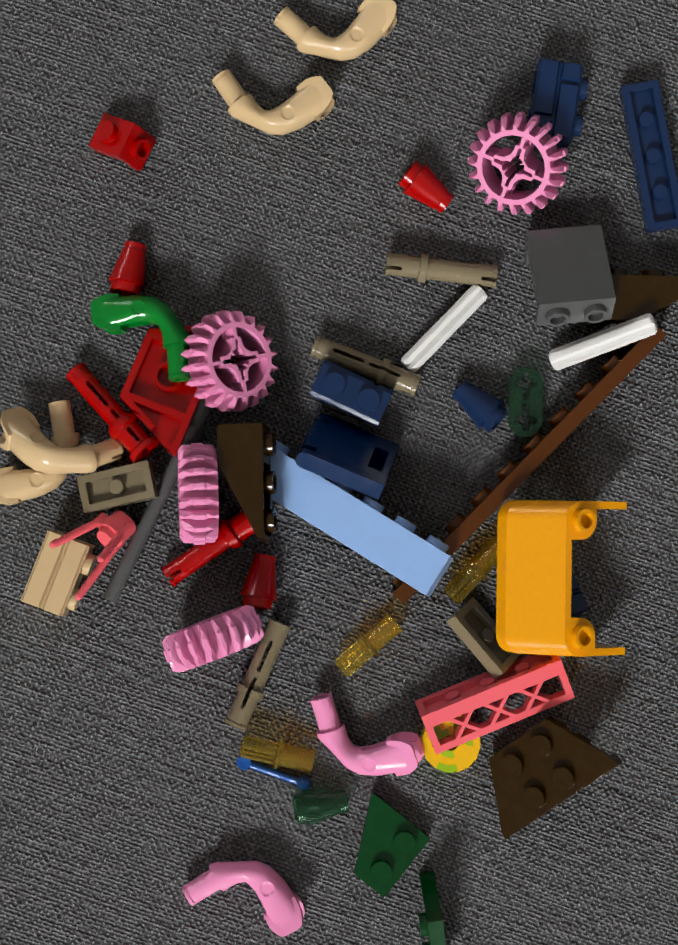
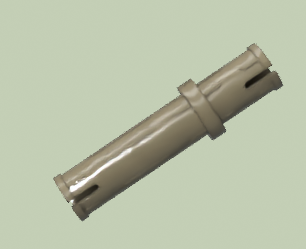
(438, 269)
(367, 366)
(238, 714)

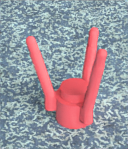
(112, 534)

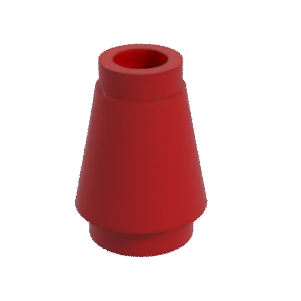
(424, 186)
(129, 271)
(260, 583)

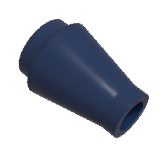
(480, 406)

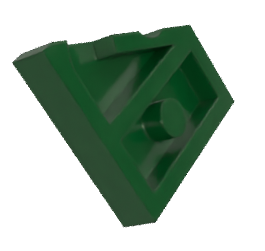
(387, 845)
(431, 920)

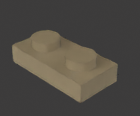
(117, 487)
(479, 635)

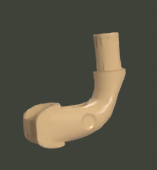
(374, 21)
(309, 103)
(35, 450)
(28, 483)

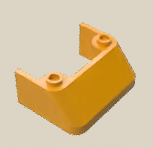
(537, 577)

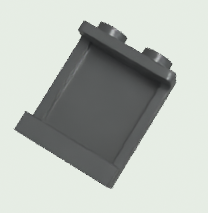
(570, 275)

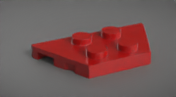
(159, 404)

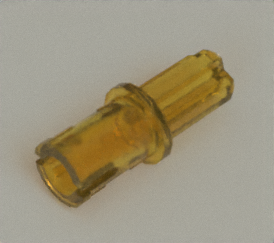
(473, 572)
(368, 645)
(277, 754)

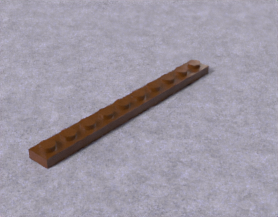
(539, 448)

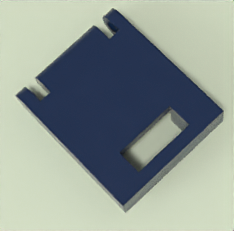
(346, 455)

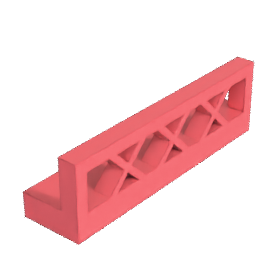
(484, 691)

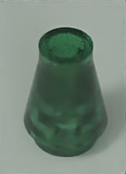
(318, 805)

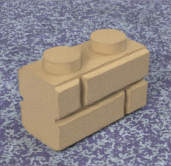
(59, 574)

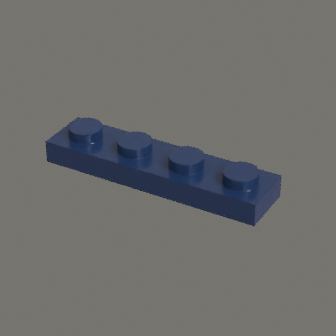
(651, 155)

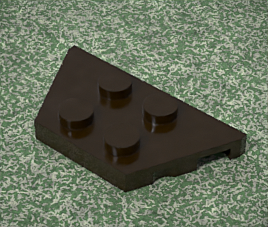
(543, 772)

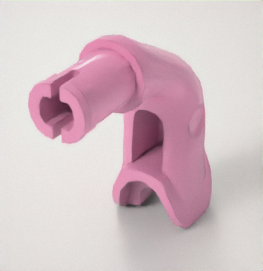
(396, 755)
(282, 907)

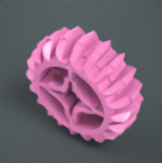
(490, 155)
(230, 384)
(198, 493)
(212, 638)

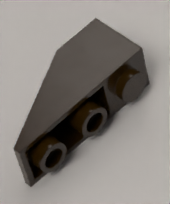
(641, 293)
(245, 460)

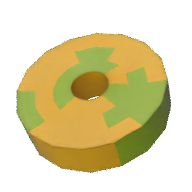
(454, 759)

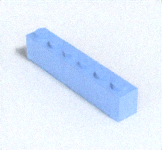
(360, 524)

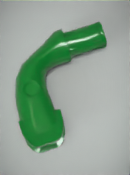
(119, 312)

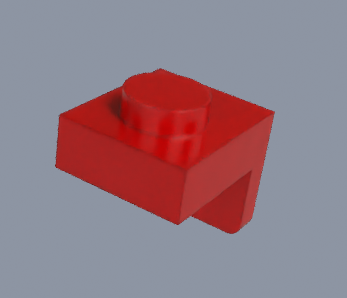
(122, 141)

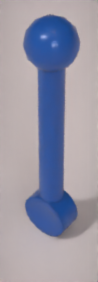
(301, 782)

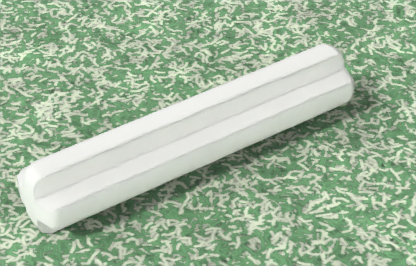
(444, 328)
(603, 341)

